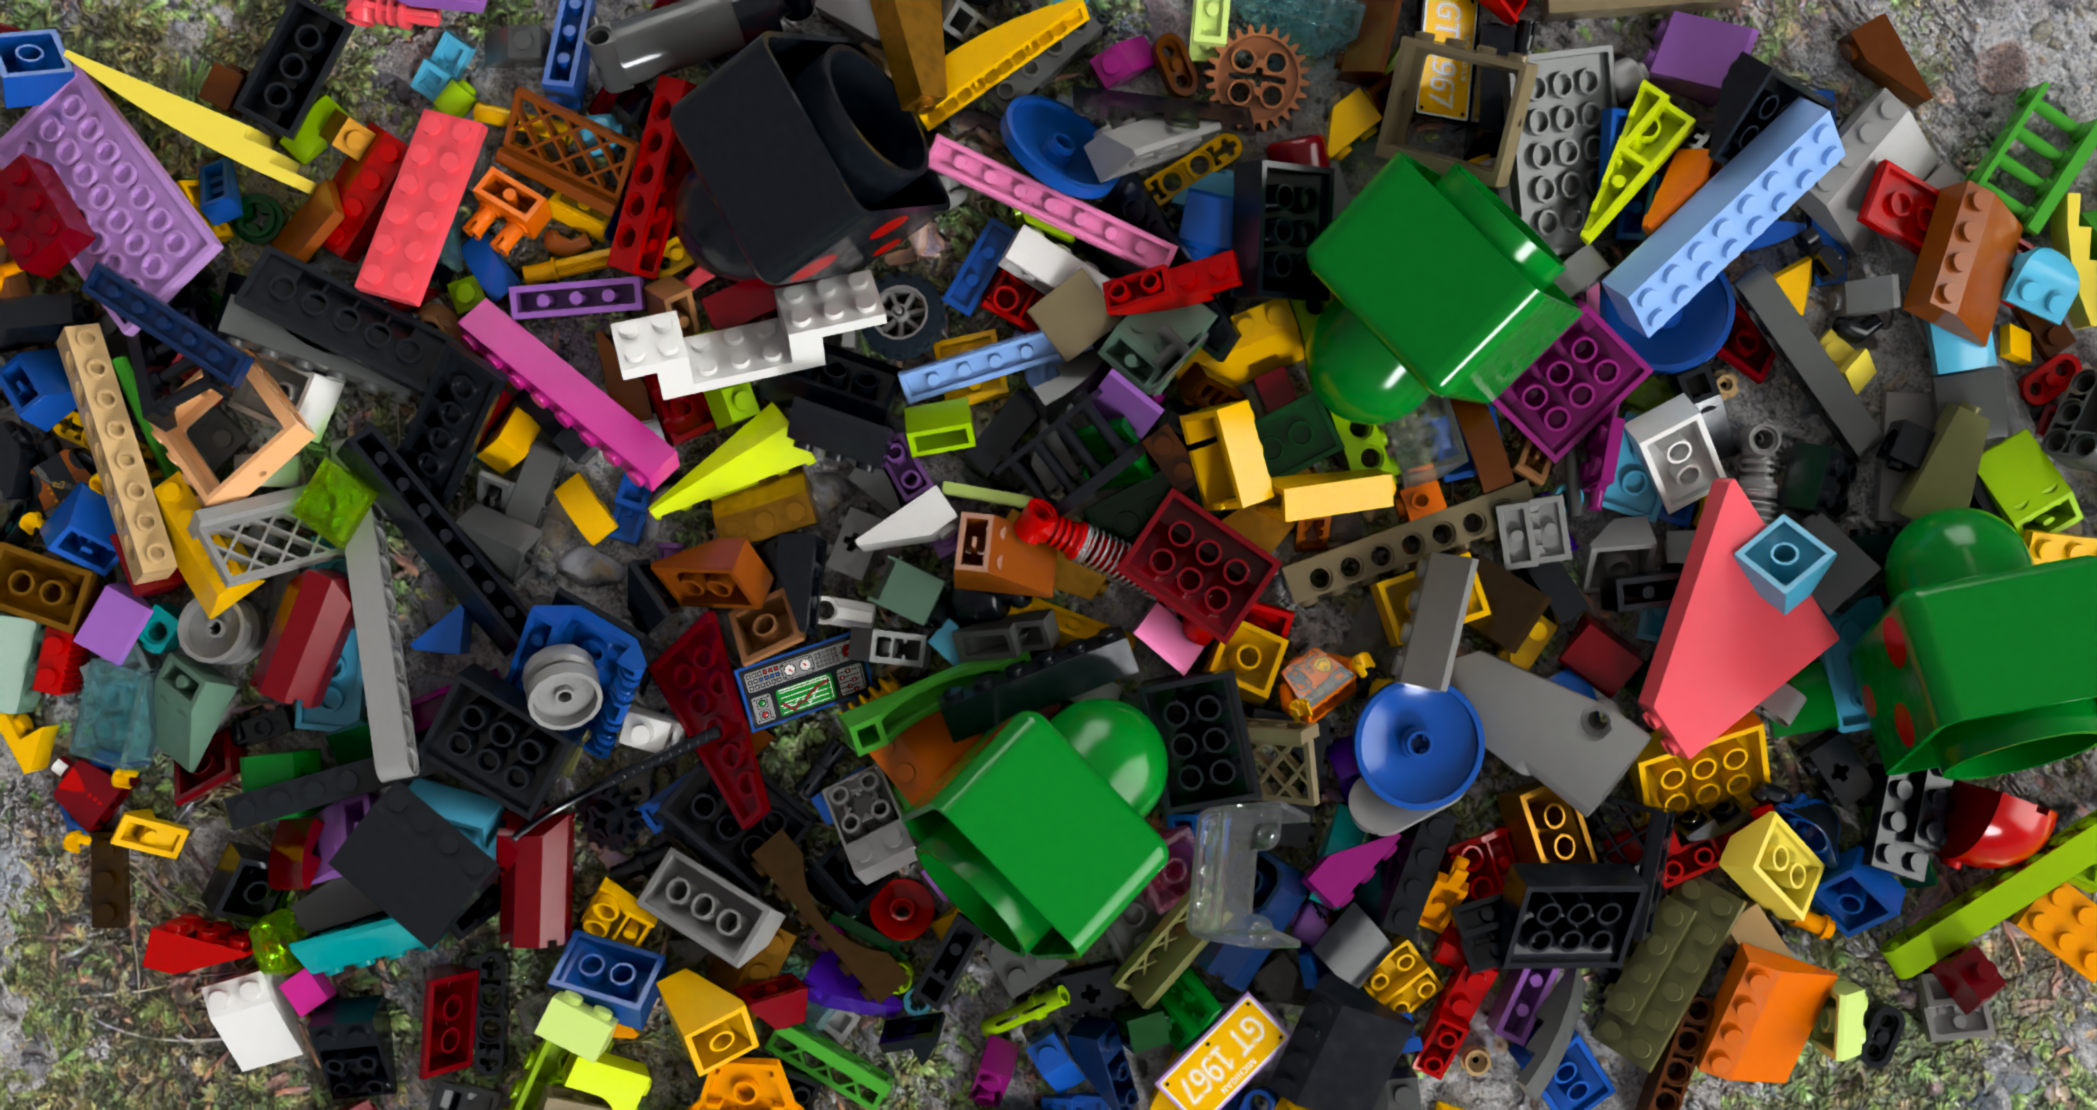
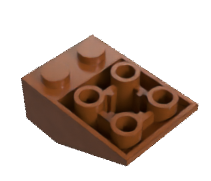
(998, 561)

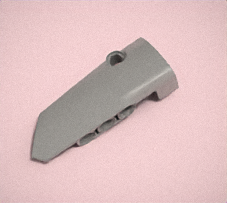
(1549, 729)

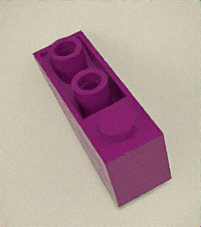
(1340, 872)

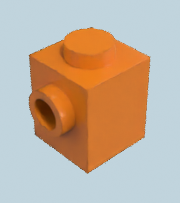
(1419, 501)

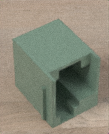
(908, 590)

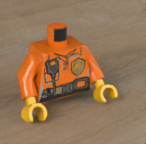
(1318, 682)

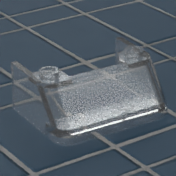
(1226, 873)

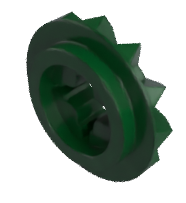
(271, 226)

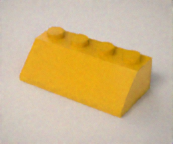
(1267, 342)
(177, 505)

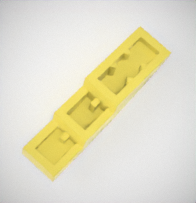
(2074, 243)

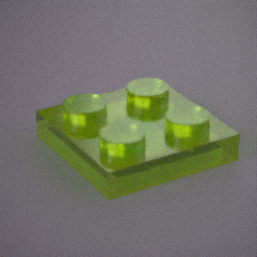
(334, 502)

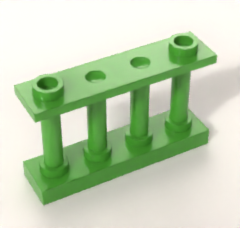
(2065, 163)

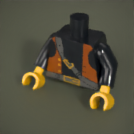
(56, 479)

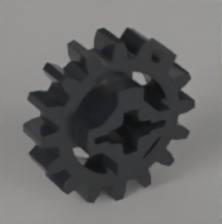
(609, 818)

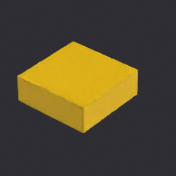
(2015, 344)

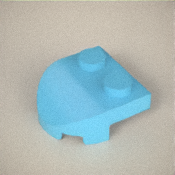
(2042, 284)

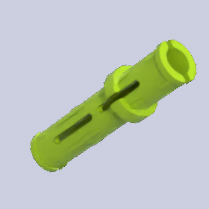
(1054, 999)

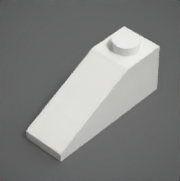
(918, 522)

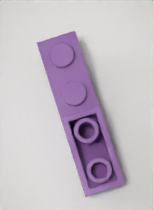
(912, 482)

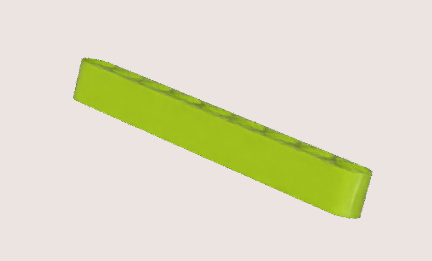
(1993, 900)

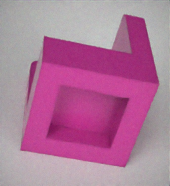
(307, 991)

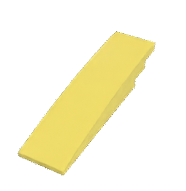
(202, 124)

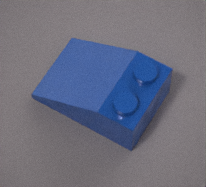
(611, 976)
(1578, 1080)

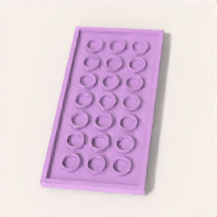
(120, 187)

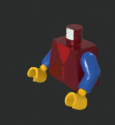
(89, 796)

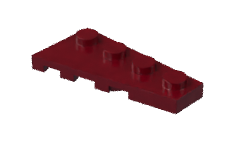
(681, 416)

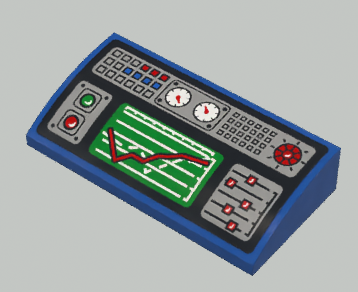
(800, 682)

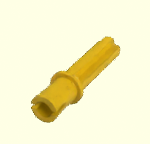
(565, 267)

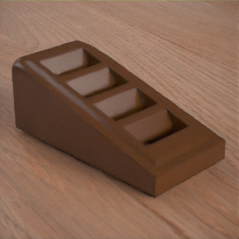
(1195, 387)

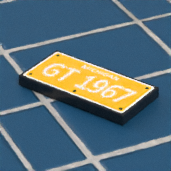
(1445, 82)

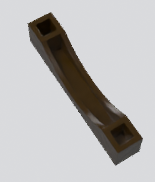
(872, 966)

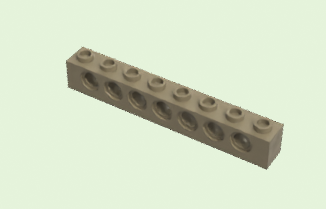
(1297, 573)

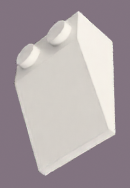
(309, 392)
(1675, 452)
(253, 1018)

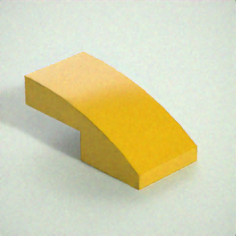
(585, 509)

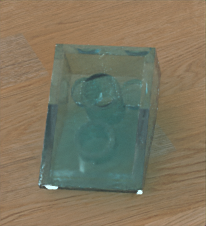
(116, 717)

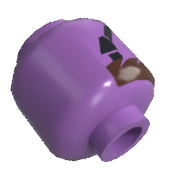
(1310, 921)

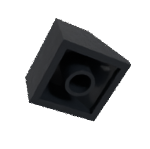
(241, 885)

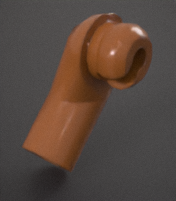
(565, 247)

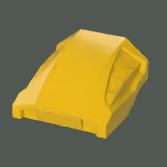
(617, 916)

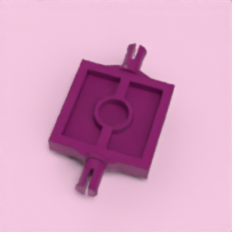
(1602, 458)

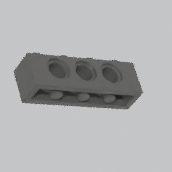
(1045, 67)

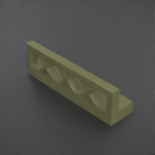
(1166, 964)

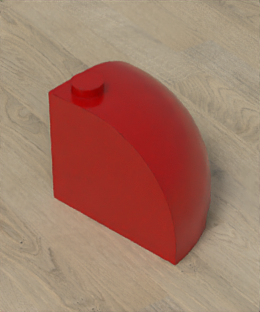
(1993, 828)

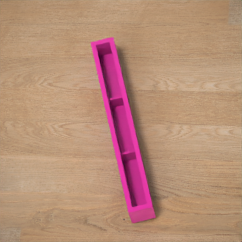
(569, 395)

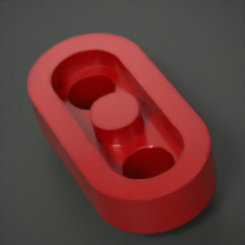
(2047, 381)

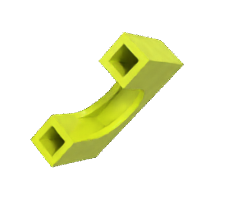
(611, 1077)

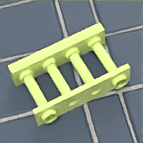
(1208, 28)

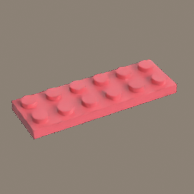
(421, 207)

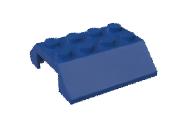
(614, 652)

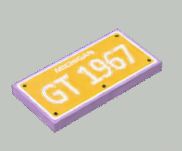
(1224, 1056)

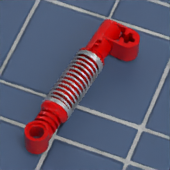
(1076, 540)

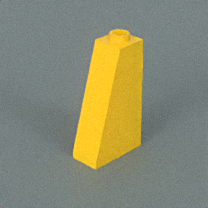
(1328, 494)

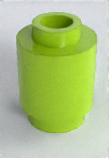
(456, 99)

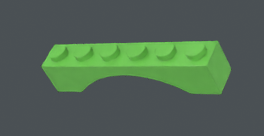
(886, 717)

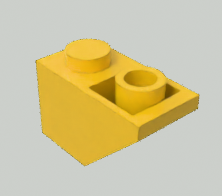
(1349, 121)

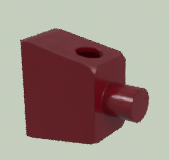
(1968, 977)

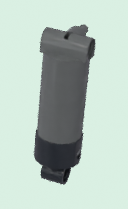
(681, 36)

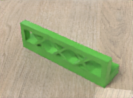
(833, 1056)

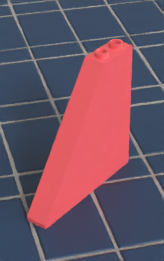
(1720, 638)

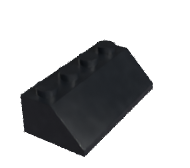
(293, 67)
(845, 384)
(1404, 881)

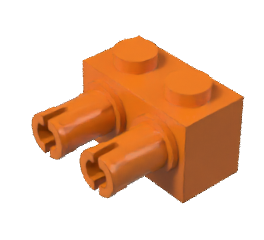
(511, 202)

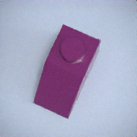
(1122, 63)

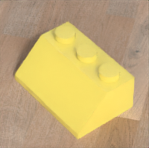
(1773, 866)

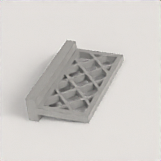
(256, 512)

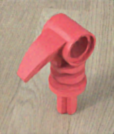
(389, 12)

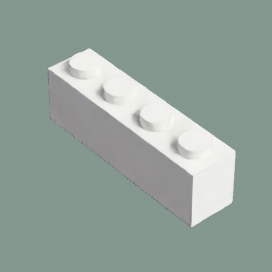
(1043, 262)

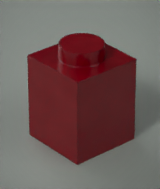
(1273, 389)

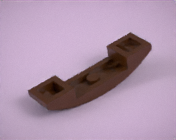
(1483, 445)

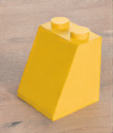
(707, 1020)

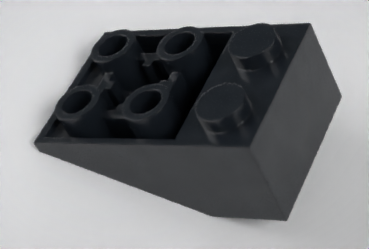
(355, 1046)

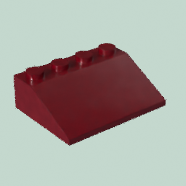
(1198, 566)

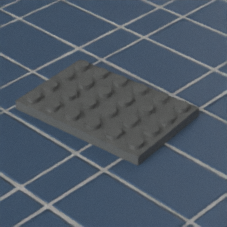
(1560, 144)

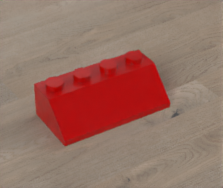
(364, 193)

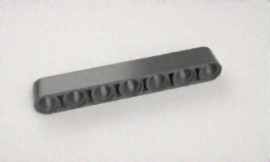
(1807, 362)

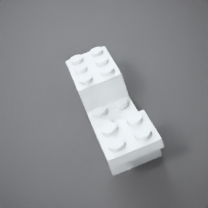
(753, 349)

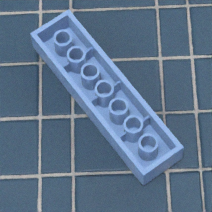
(1724, 216)

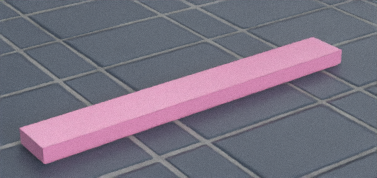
(1048, 204)

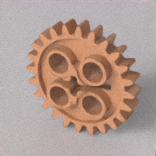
(1259, 48)

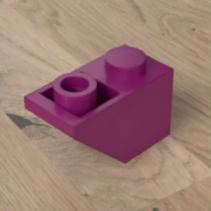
(994, 1071)

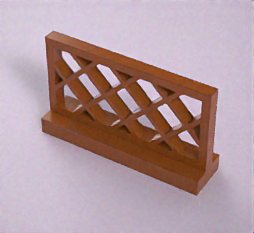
(554, 174)

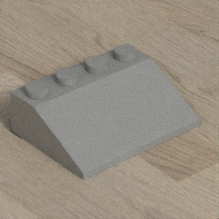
(1873, 132)

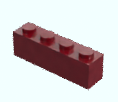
(743, 303)

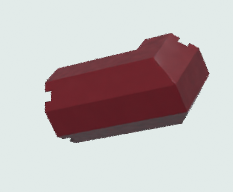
(306, 638)
(536, 881)

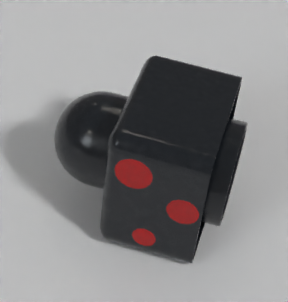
(799, 163)

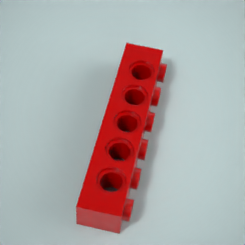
(652, 187)

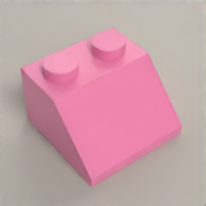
(1165, 636)

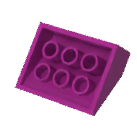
(1573, 384)

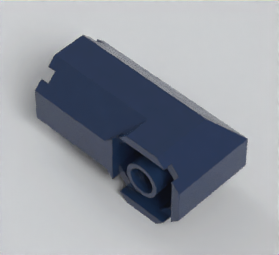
(1277, 897)

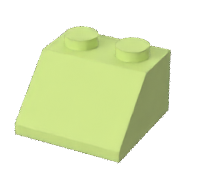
(577, 1025)
(1840, 1025)

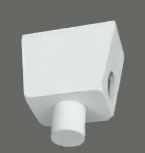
(650, 729)

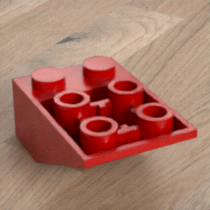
(193, 943)

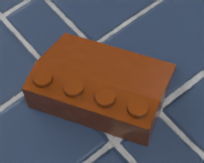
(1964, 262)

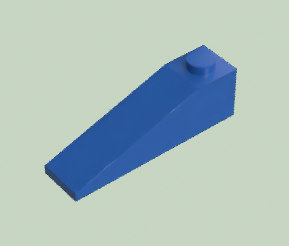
(568, 57)

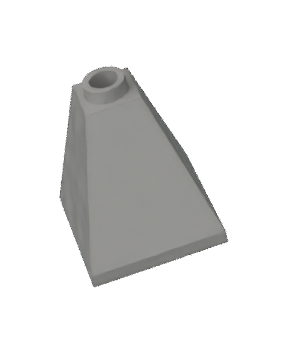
(852, 16)

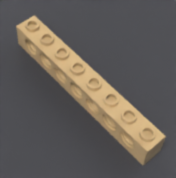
(116, 453)

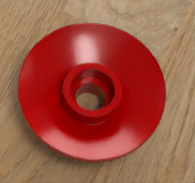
(906, 896)

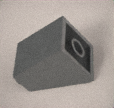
(1849, 575)

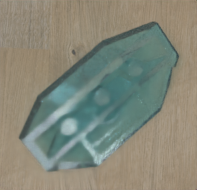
(1314, 24)

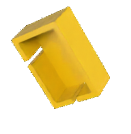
(1233, 468)

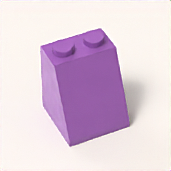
(1695, 55)

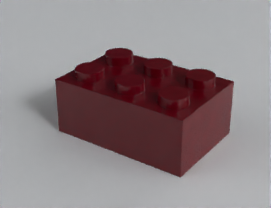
(40, 217)

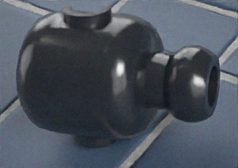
(984, 606)

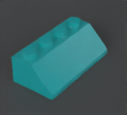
(354, 943)

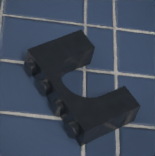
(1299, 834)

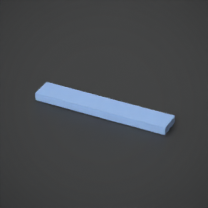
(977, 365)

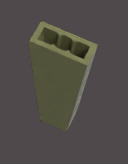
(1949, 465)

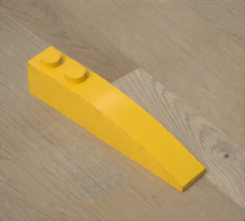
(1000, 52)

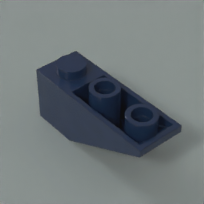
(1103, 1061)

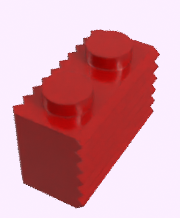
(59, 664)

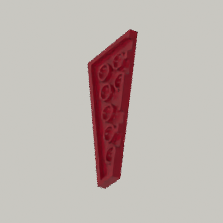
(702, 694)

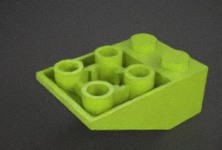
(2027, 486)

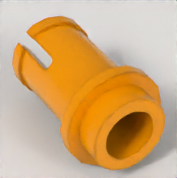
(1816, 924)

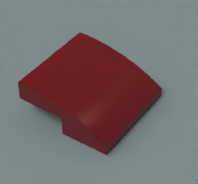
(290, 856)

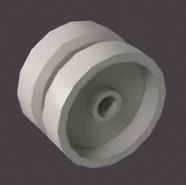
(227, 639)
(562, 687)

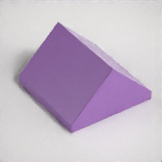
(114, 623)

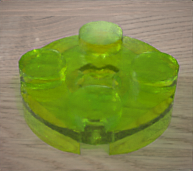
(266, 944)

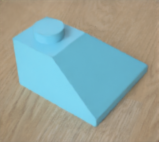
(1784, 563)

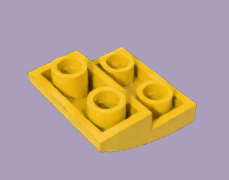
(1403, 978)

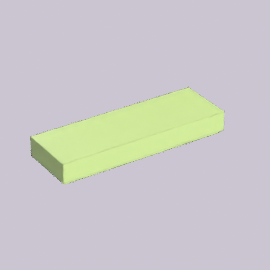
(985, 494)

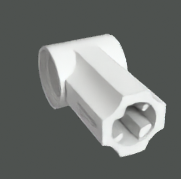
(849, 613)

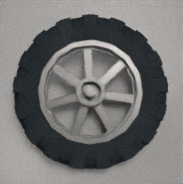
(924, 335)

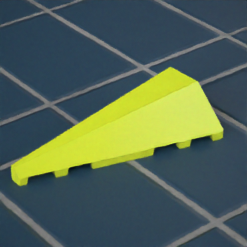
(1647, 141)
(740, 462)

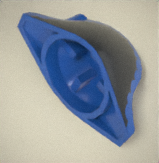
(1815, 825)

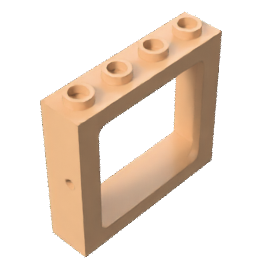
(260, 466)

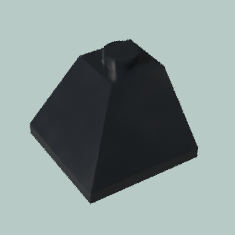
(649, 599)
(835, 884)

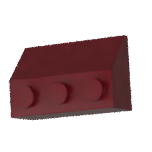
(448, 1019)

